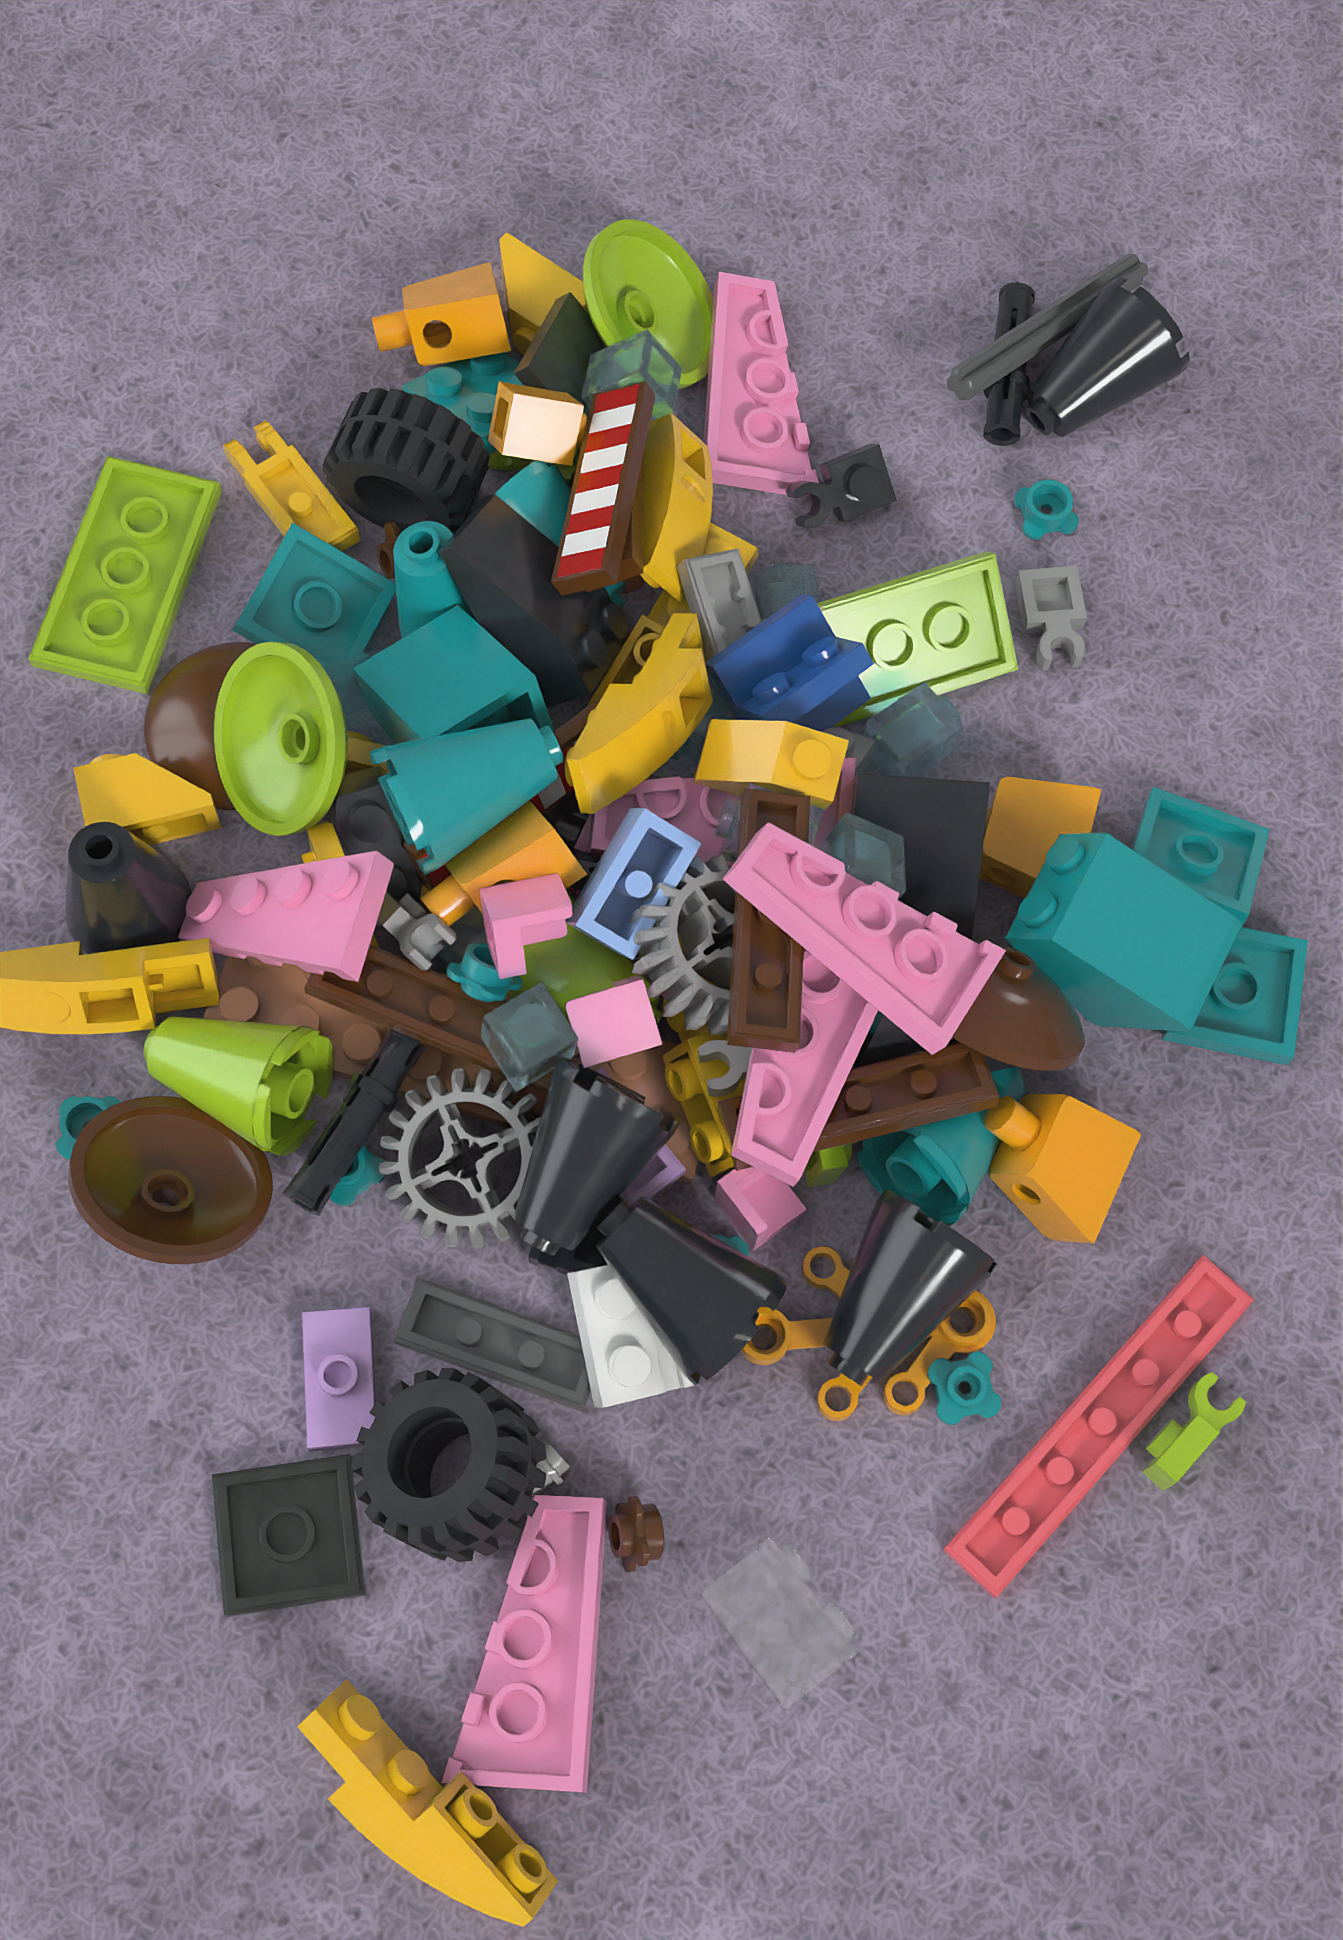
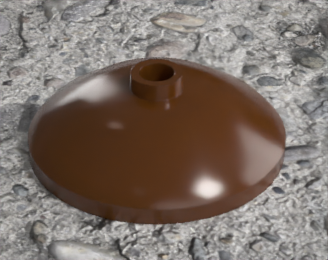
(183, 717)
(1023, 1018)
(172, 1155)

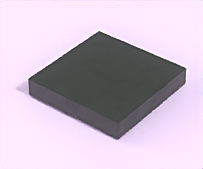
(561, 350)
(288, 1535)

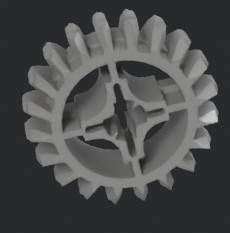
(699, 918)
(454, 1129)

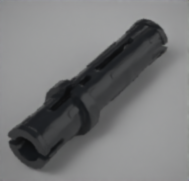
(1004, 415)
(346, 1133)

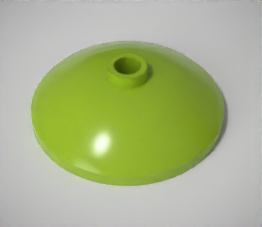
(648, 281)
(280, 738)

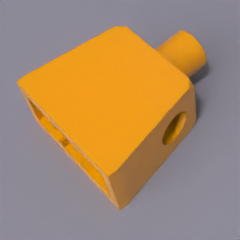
(467, 312)
(1026, 824)
(511, 851)
(1059, 1162)

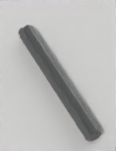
(1039, 330)

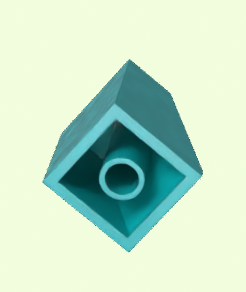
(448, 682)
(1122, 935)

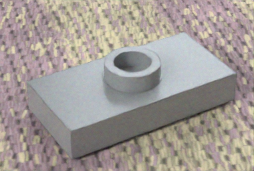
(721, 597)

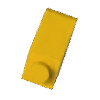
(531, 288)
(771, 756)
(143, 799)

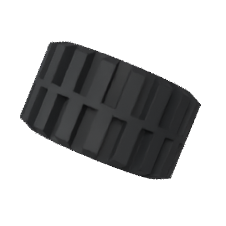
(405, 460)
(410, 1437)

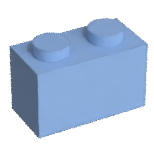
(638, 855)

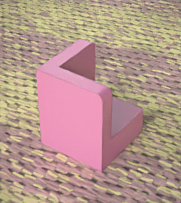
(523, 915)
(613, 1022)
(757, 1204)

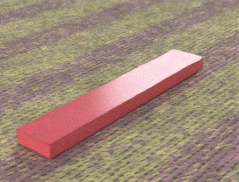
(1097, 1426)

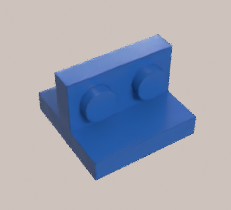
(792, 669)

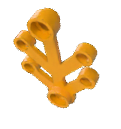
(812, 1333)

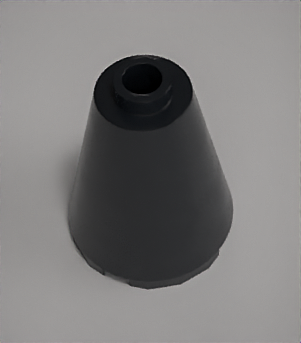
(1107, 360)
(122, 891)
(585, 1155)
(687, 1284)
(900, 1288)

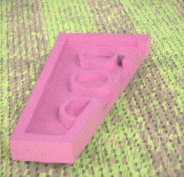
(540, 1658)

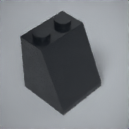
(941, 835)

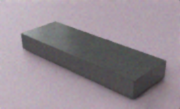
(495, 1343)

